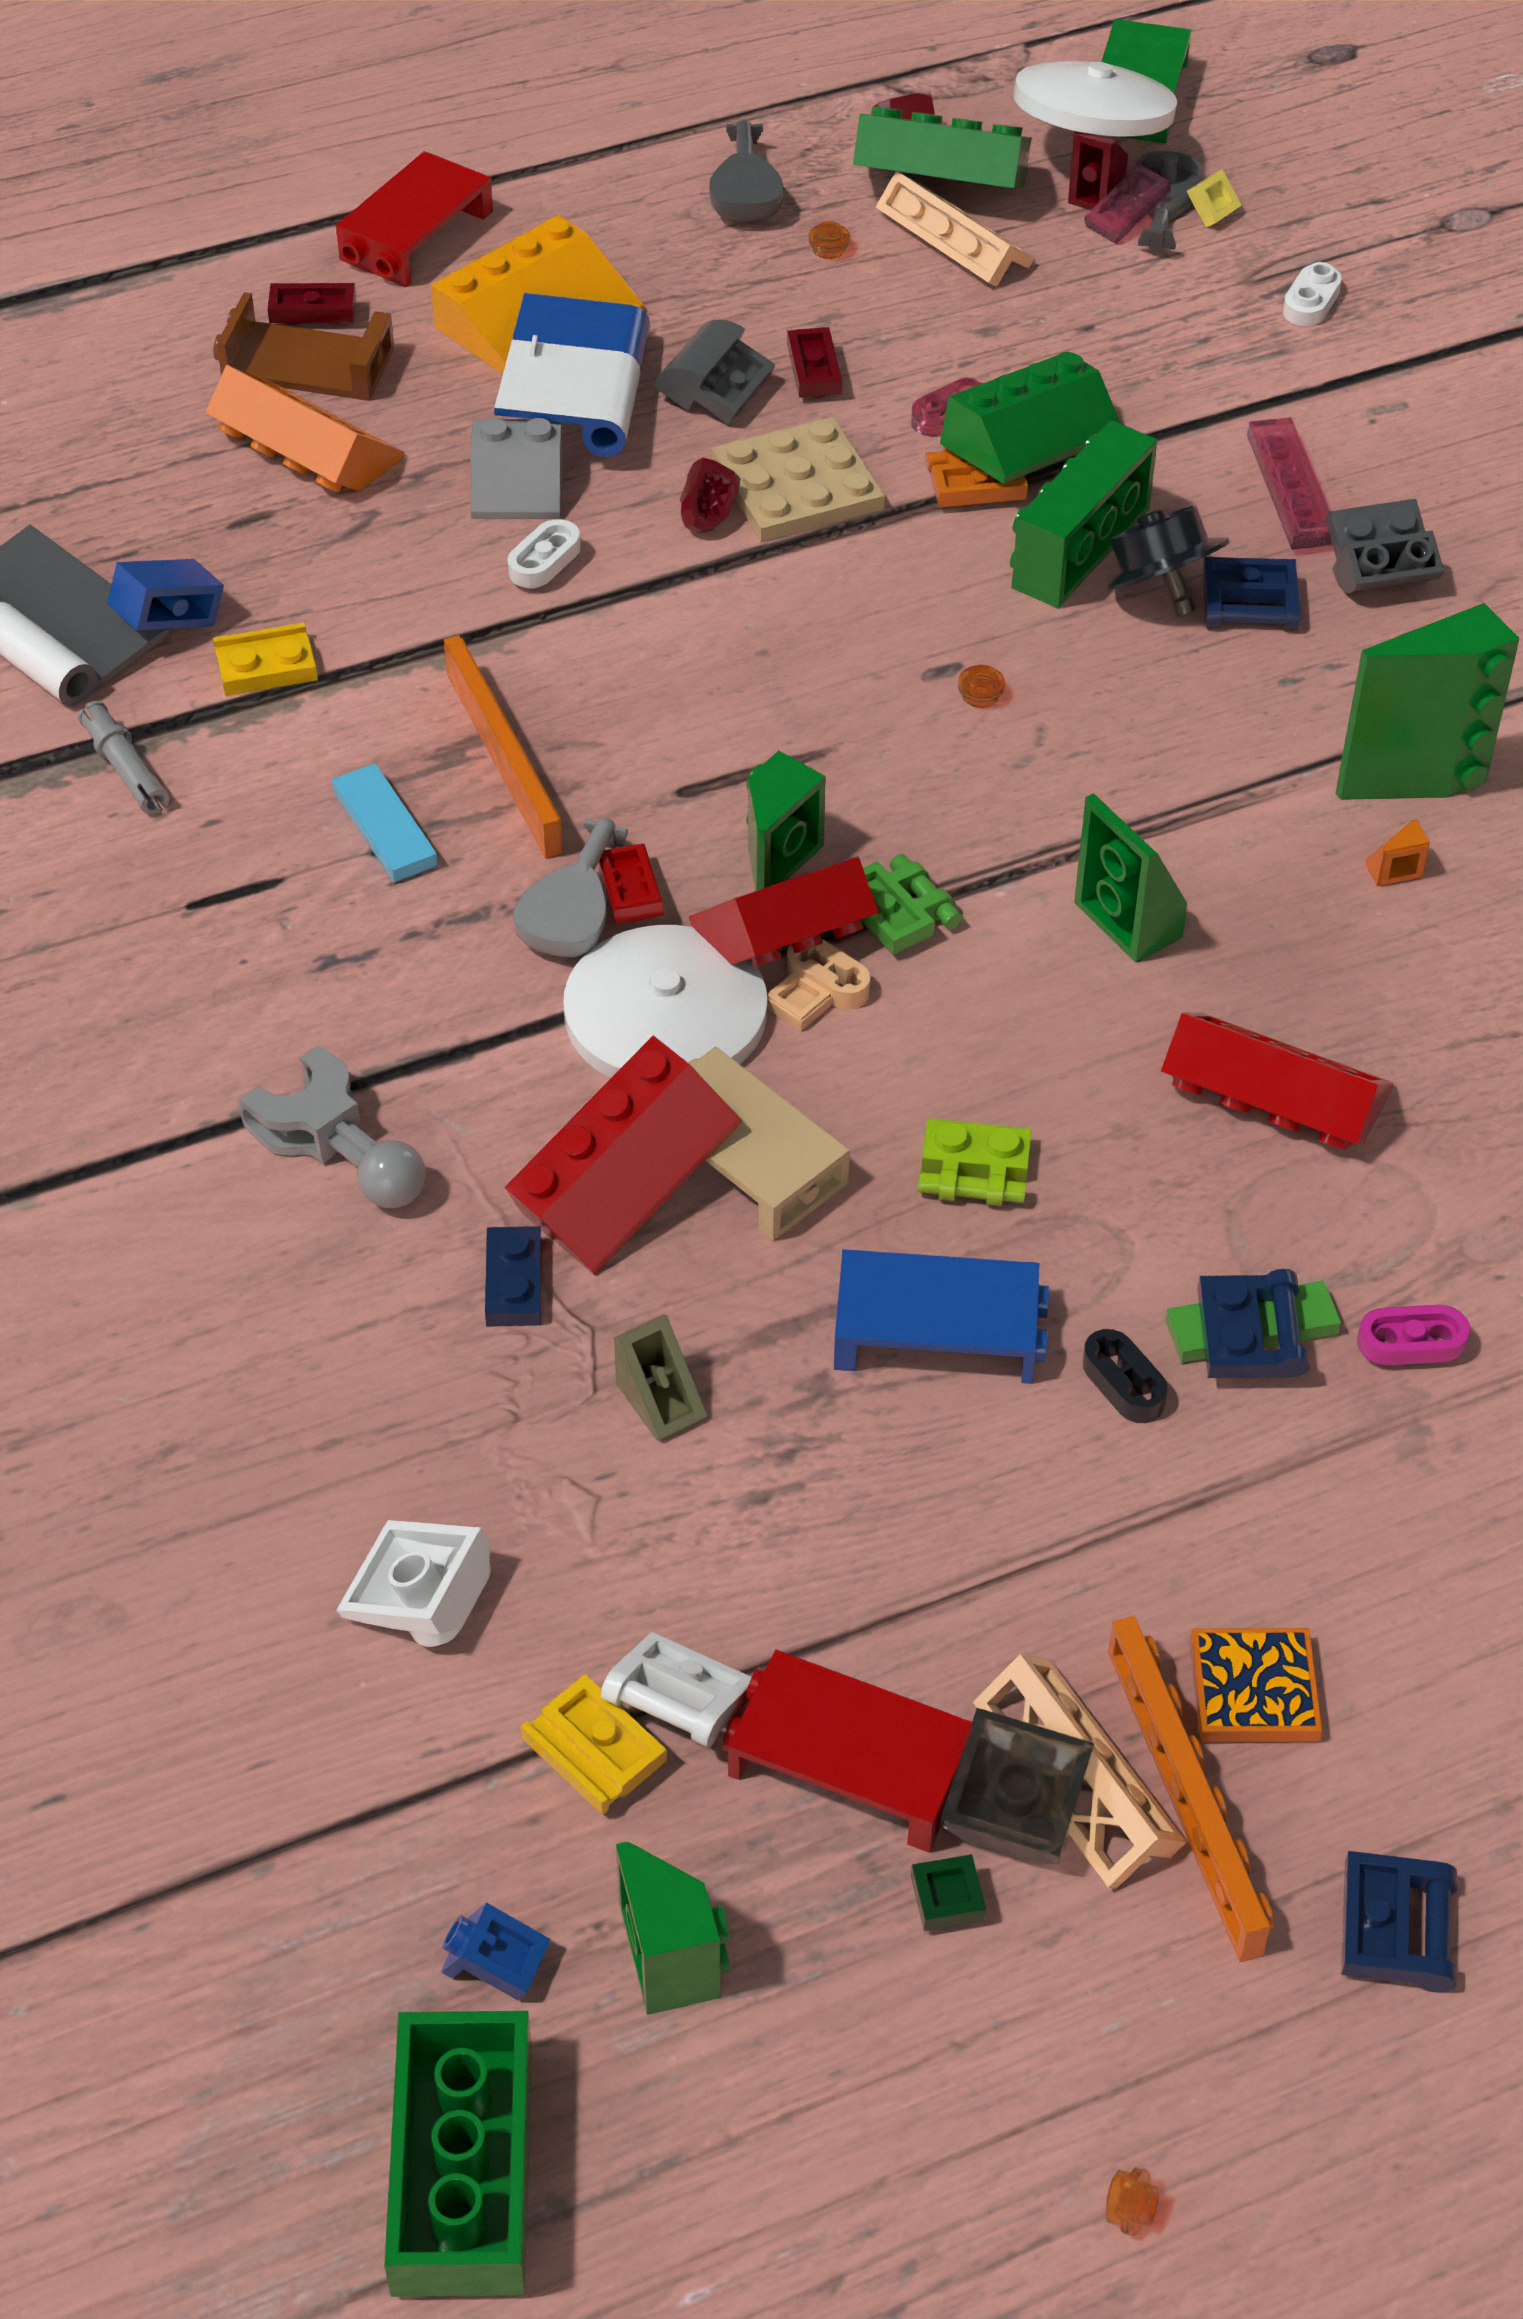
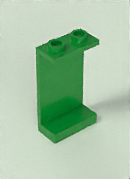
(1151, 51)

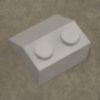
(516, 469)

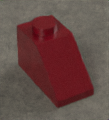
(1095, 168)

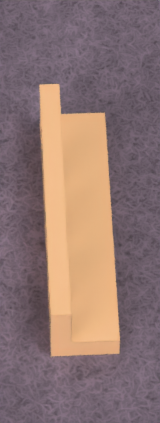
(950, 229)
(1108, 1773)

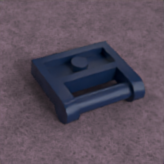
(1251, 581)
(1234, 1327)
(1378, 1920)

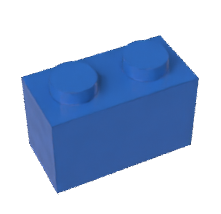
(165, 594)

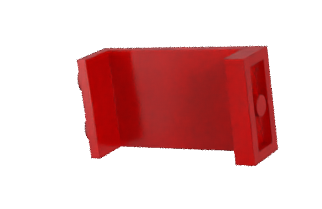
(408, 212)
(850, 1741)

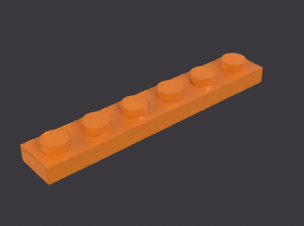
(1197, 1805)

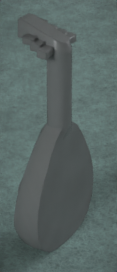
(1182, 173)
(745, 183)

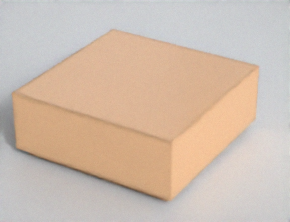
(798, 1000)

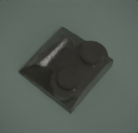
(1016, 1788)

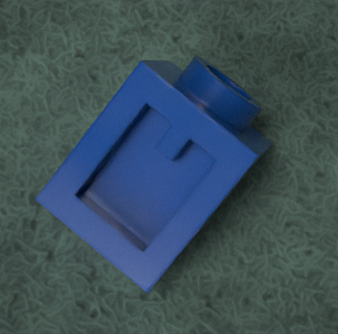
(495, 1950)

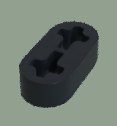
(1131, 1371)

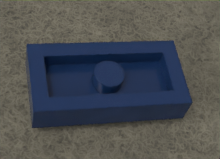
(513, 1276)

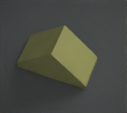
(657, 1378)

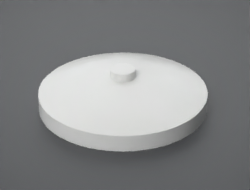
(1095, 98)
(663, 986)

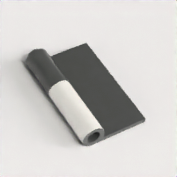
(60, 621)

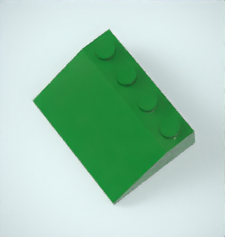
(1428, 709)

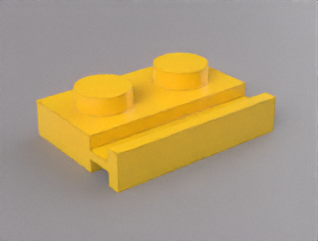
(265, 659)
(593, 1744)

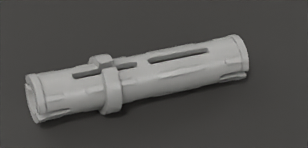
(115, 745)

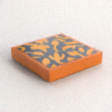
(1255, 1685)

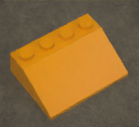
(484, 298)

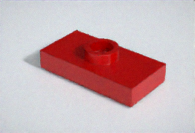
(630, 884)

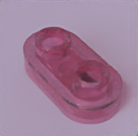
(930, 410)

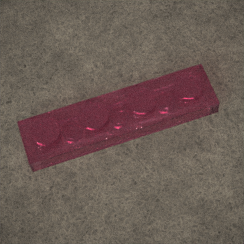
(1290, 482)

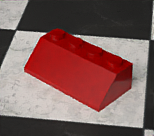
(1275, 1078)
(623, 1155)

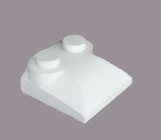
(420, 1580)

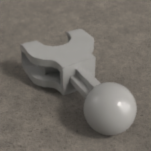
(328, 1122)

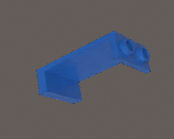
(940, 1306)

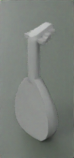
(568, 907)

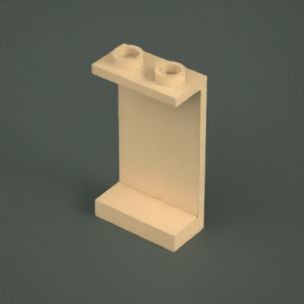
(776, 1149)

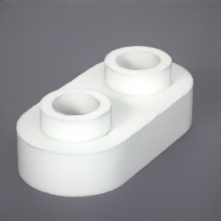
(1312, 294)
(544, 553)

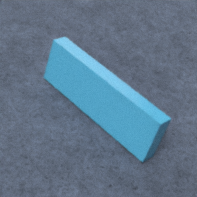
(384, 822)

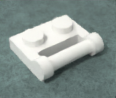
(678, 1687)

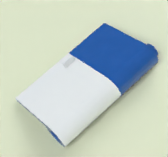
(576, 367)

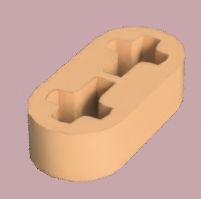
(830, 970)

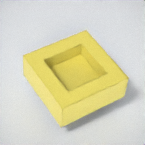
(1214, 198)

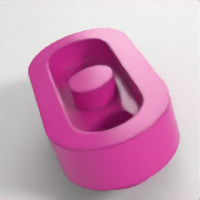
(1411, 1334)

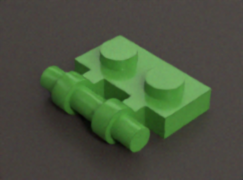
(900, 917)

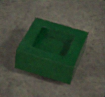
(948, 1892)

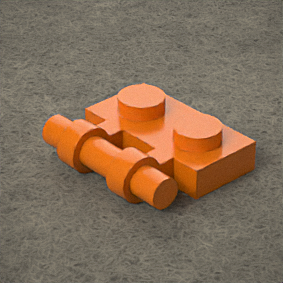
(962, 483)

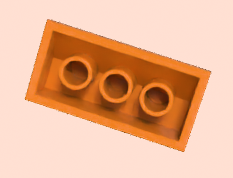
(299, 431)

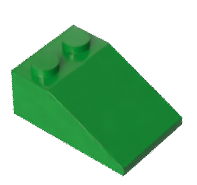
(1126, 885)

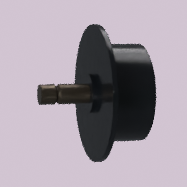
(1161, 547)

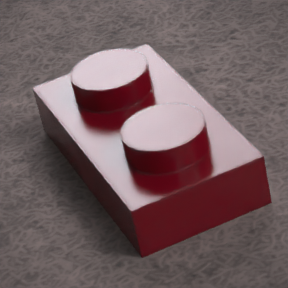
(311, 303)
(814, 362)

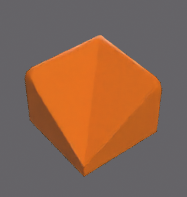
(1400, 857)

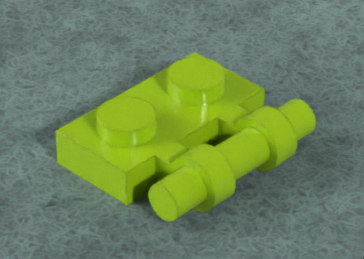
(975, 1161)

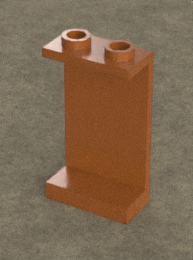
(306, 357)

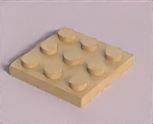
(799, 479)

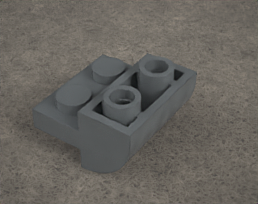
(715, 371)
(1382, 547)

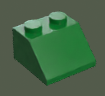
(783, 818)
(670, 1931)

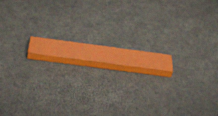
(503, 747)

